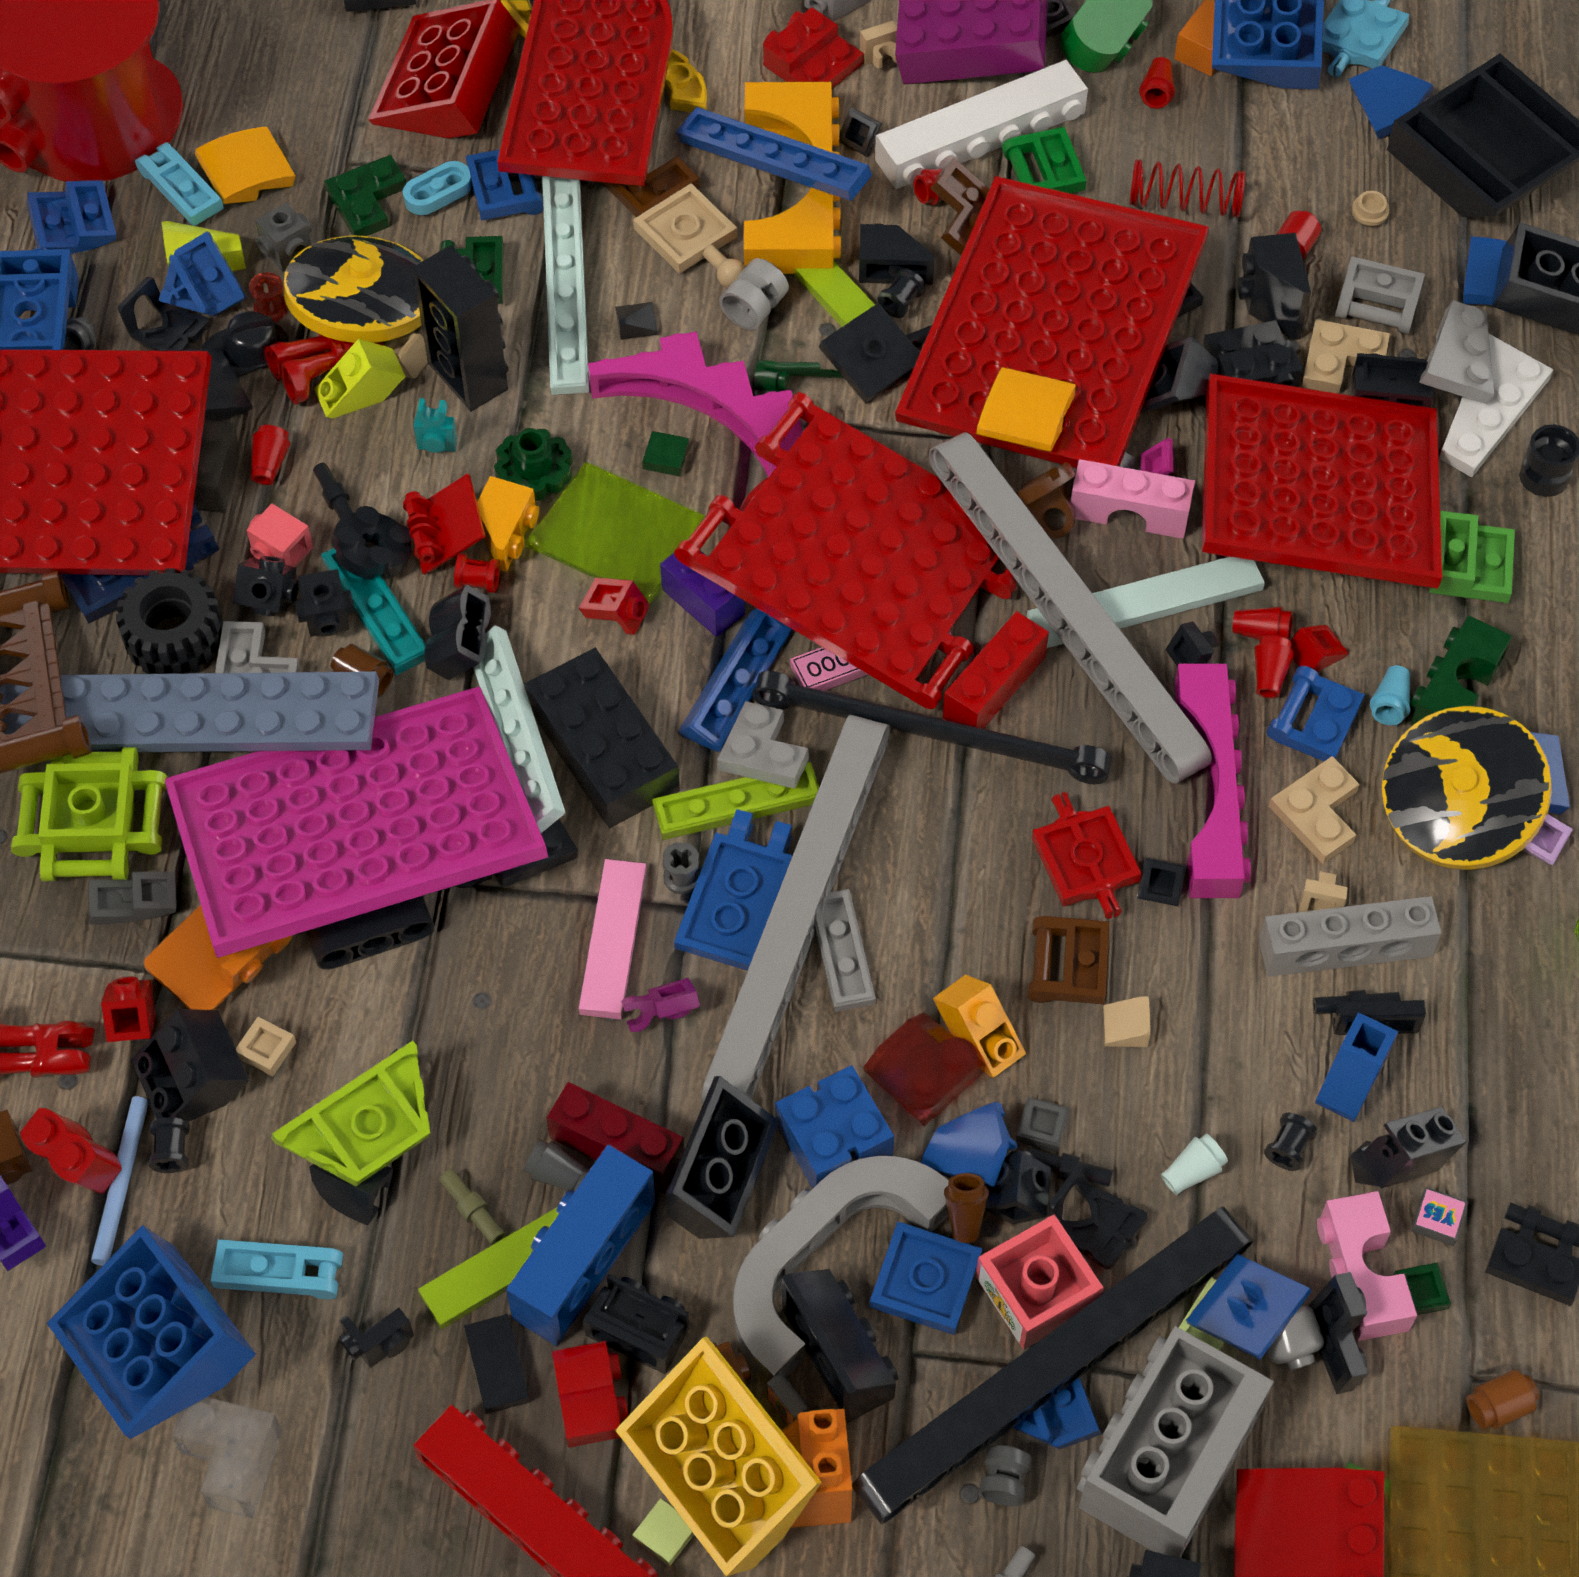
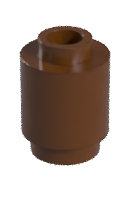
(359, 660)

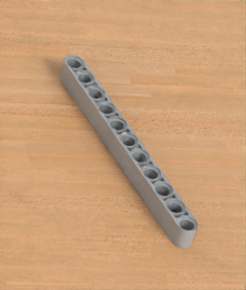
(1070, 608)
(791, 921)

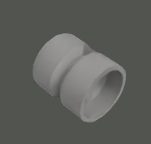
(753, 294)

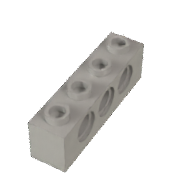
(1349, 936)

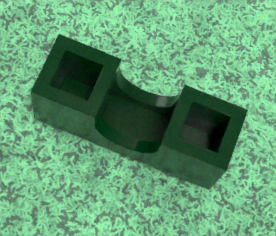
(1472, 654)

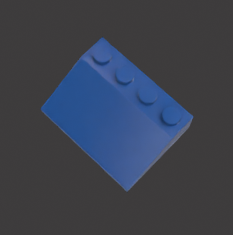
(1270, 41)
(149, 1335)

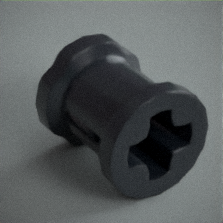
(901, 293)
(1290, 1141)
(169, 1145)

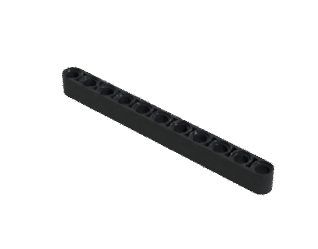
(1050, 1366)

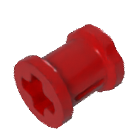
(476, 573)

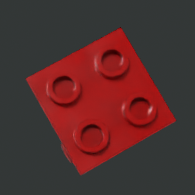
(443, 523)

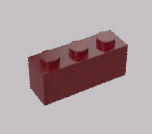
(592, 1123)

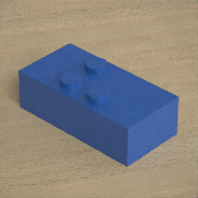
(581, 1244)

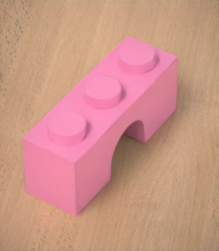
(1157, 497)
(1351, 1229)

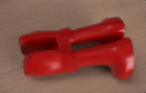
(298, 362)
(46, 1039)

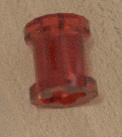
(275, 289)

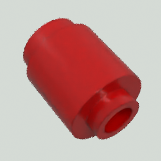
(1306, 229)

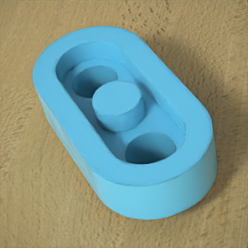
(434, 189)

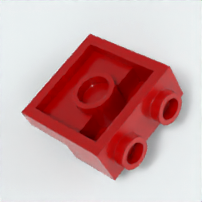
(810, 50)

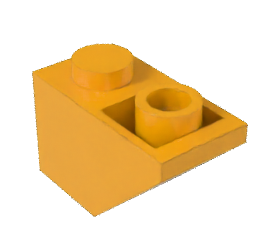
(506, 515)
(977, 1015)

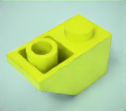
(359, 379)

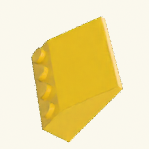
(720, 1459)

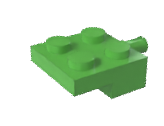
(1475, 559)

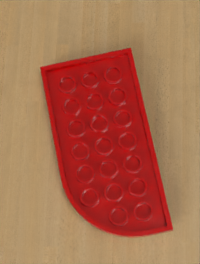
(588, 90)

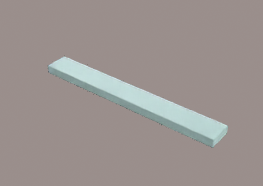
(565, 286)

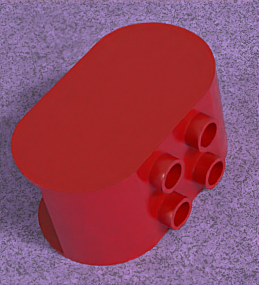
(82, 88)

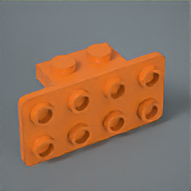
(193, 974)

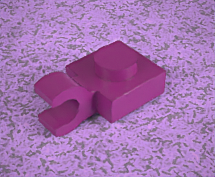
(668, 1001)

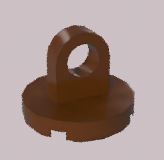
(1047, 493)

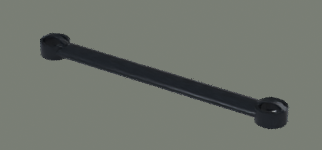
(1083, 763)

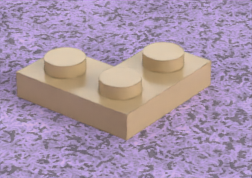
(1334, 347)
(1309, 805)

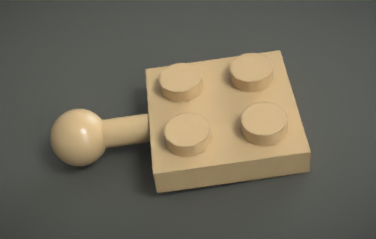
(688, 230)

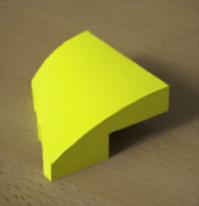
(179, 234)

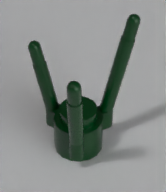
(775, 376)

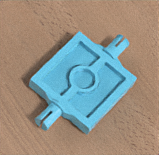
(1361, 33)

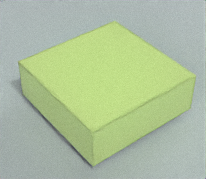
(663, 1532)

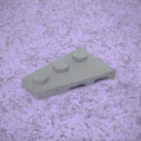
(1461, 354)

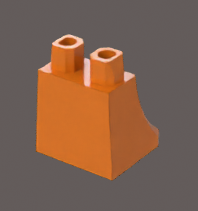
(823, 1444)

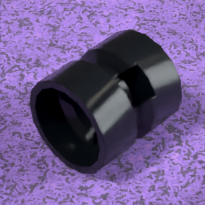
(1549, 460)

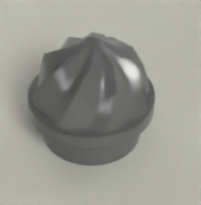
(80, 334)

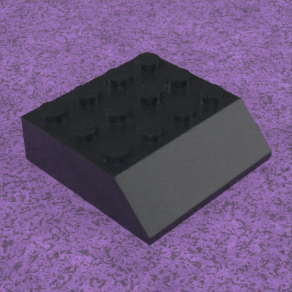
(1486, 139)

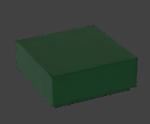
(665, 453)
(1426, 1288)

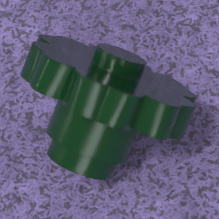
(534, 461)

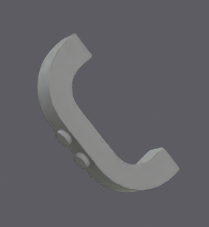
(814, 1216)

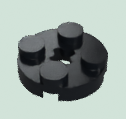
(370, 526)

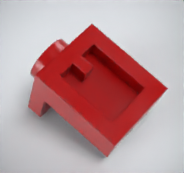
(615, 601)

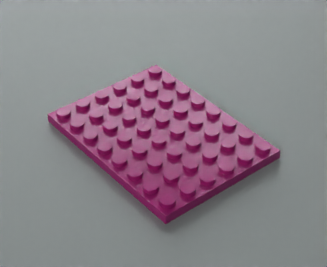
(344, 832)

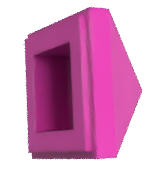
(1159, 458)

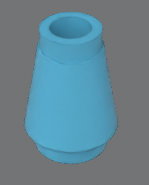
(1392, 698)

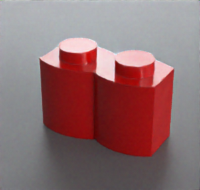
(70, 1150)
(588, 1393)

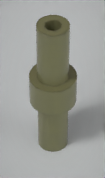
(472, 1206)

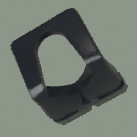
(178, 324)
(1110, 1222)

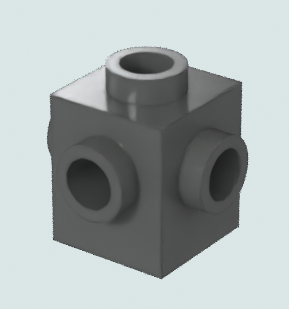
(282, 234)

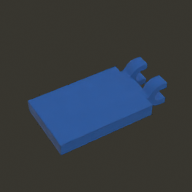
(735, 893)

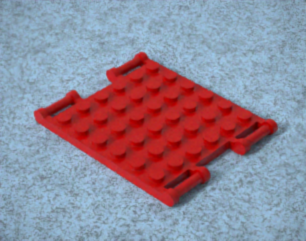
(853, 552)

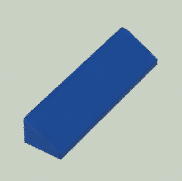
(734, 680)

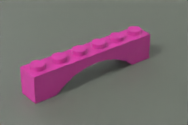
(1216, 854)

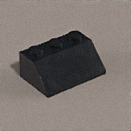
(720, 1162)
(838, 1341)

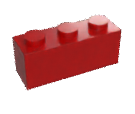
(996, 672)

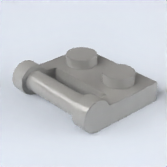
(1381, 285)

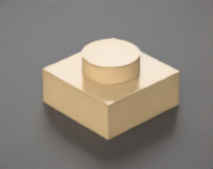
(265, 1046)

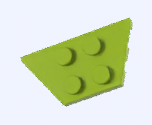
(363, 1121)

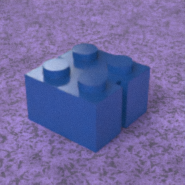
(831, 1123)

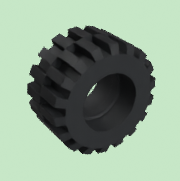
(166, 597)

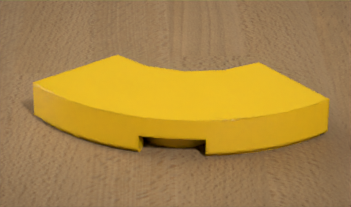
(684, 84)

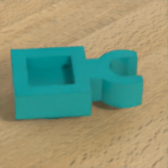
(434, 429)

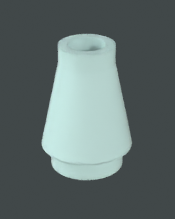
(1195, 1164)

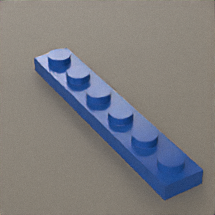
(774, 153)

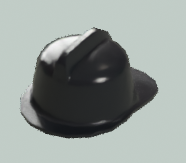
(246, 341)

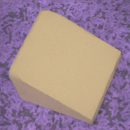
(410, 353)
(1127, 1023)

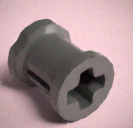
(681, 868)

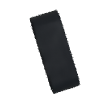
(370, 933)

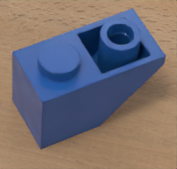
(1356, 1067)

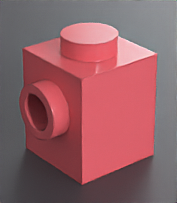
(279, 536)

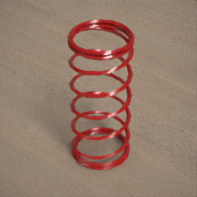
(1137, 180)

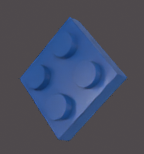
(925, 1278)

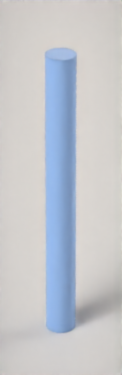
(119, 1186)

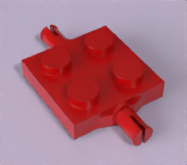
(1086, 855)

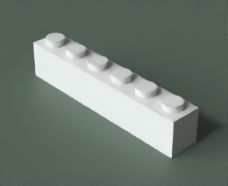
(981, 123)

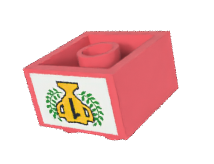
(1037, 1280)

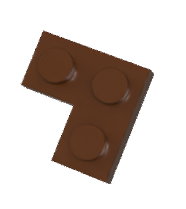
(658, 186)
(965, 195)

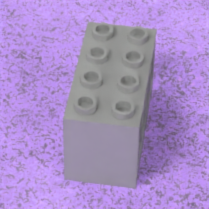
(1172, 1442)

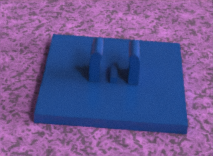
(1248, 1306)

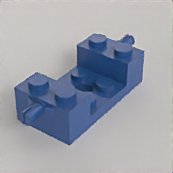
(40, 283)

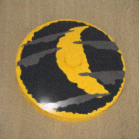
(354, 289)
(1466, 788)

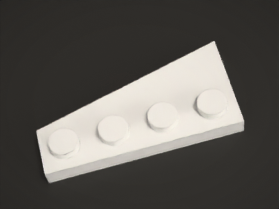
(1482, 426)

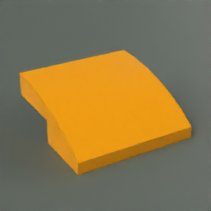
(244, 164)
(1026, 409)

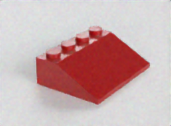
(447, 70)
(1309, 1522)

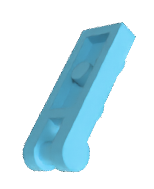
(180, 184)
(276, 1268)

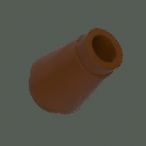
(966, 1204)

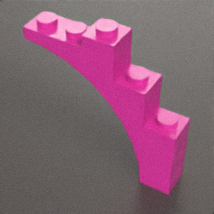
(680, 376)

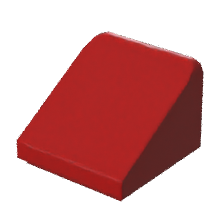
(1317, 647)

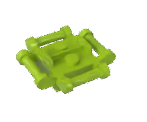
(89, 810)

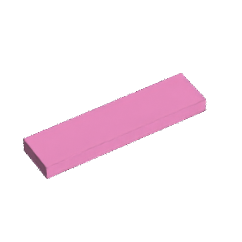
(612, 939)

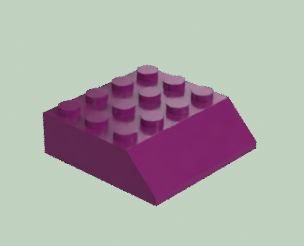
(969, 38)

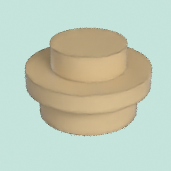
(1370, 208)

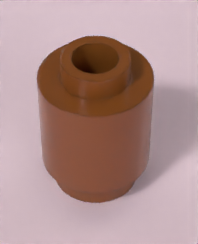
(1503, 1400)

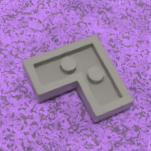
(242, 651)
(756, 754)

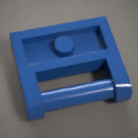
(494, 189)
(1328, 721)

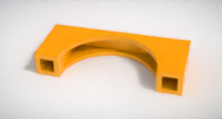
(804, 232)

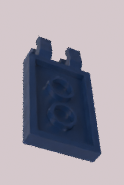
(100, 593)

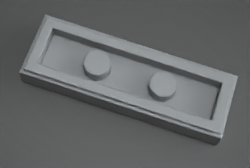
(843, 953)

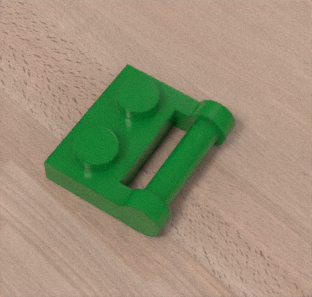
(1054, 159)

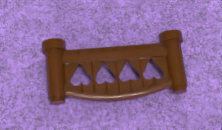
(50, 731)

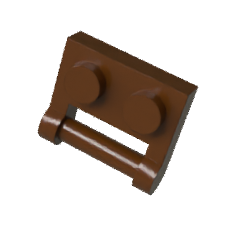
(1083, 960)

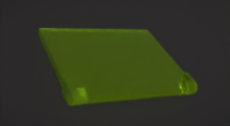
(613, 529)

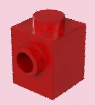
(128, 1009)

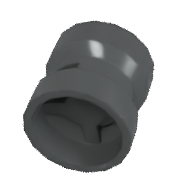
(1004, 1475)

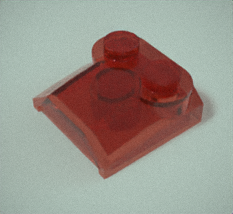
(924, 1067)

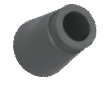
(555, 1166)

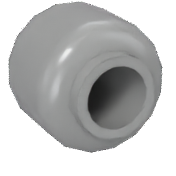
(1297, 1340)

